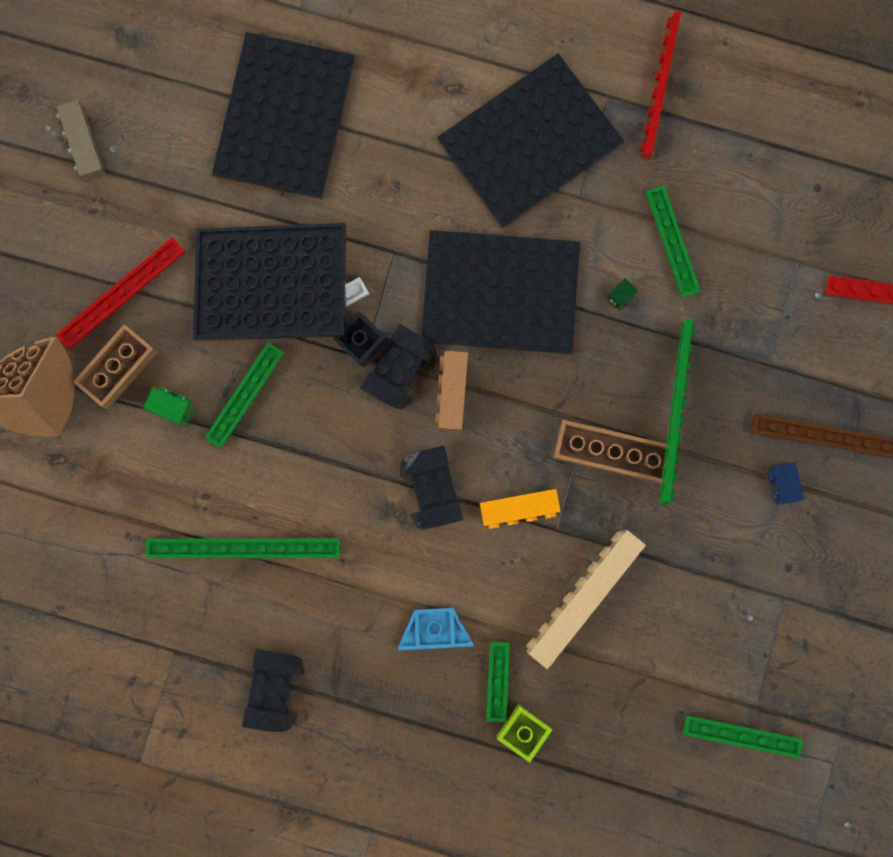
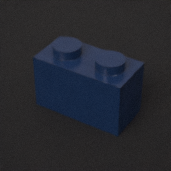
(785, 484)

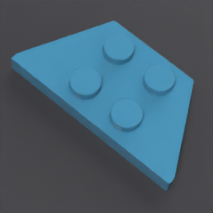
(434, 630)

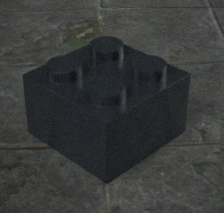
(362, 339)

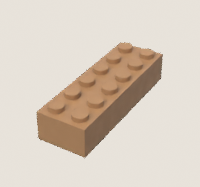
(610, 451)

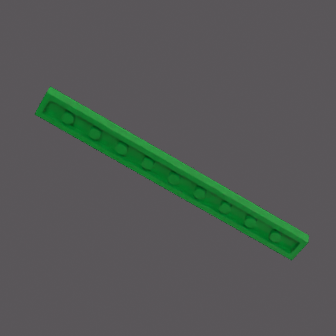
(676, 419)
(242, 548)

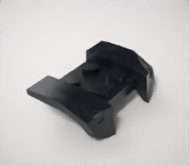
(399, 367)
(432, 488)
(271, 691)

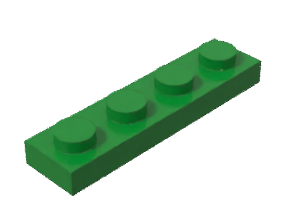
(497, 681)

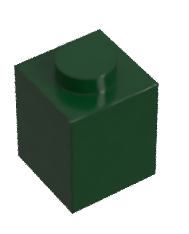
(621, 294)

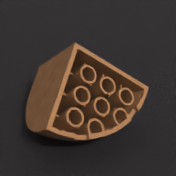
(36, 389)

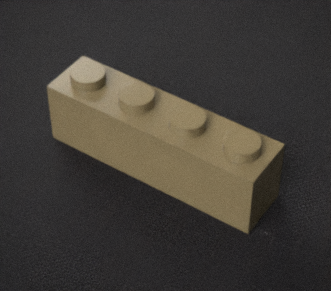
(81, 140)

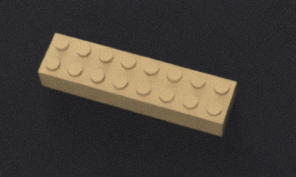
(585, 598)

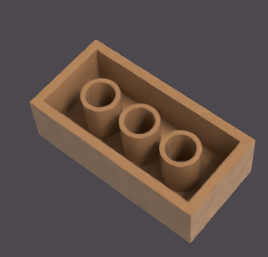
(115, 367)
(453, 391)

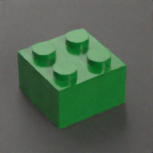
(173, 408)

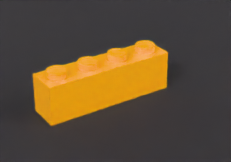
(520, 507)

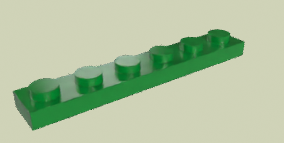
(672, 242)
(244, 395)
(742, 736)

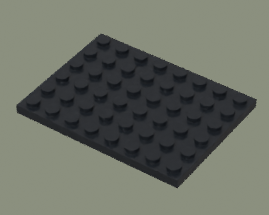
(283, 115)
(530, 140)
(270, 282)
(500, 292)

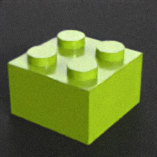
(524, 733)

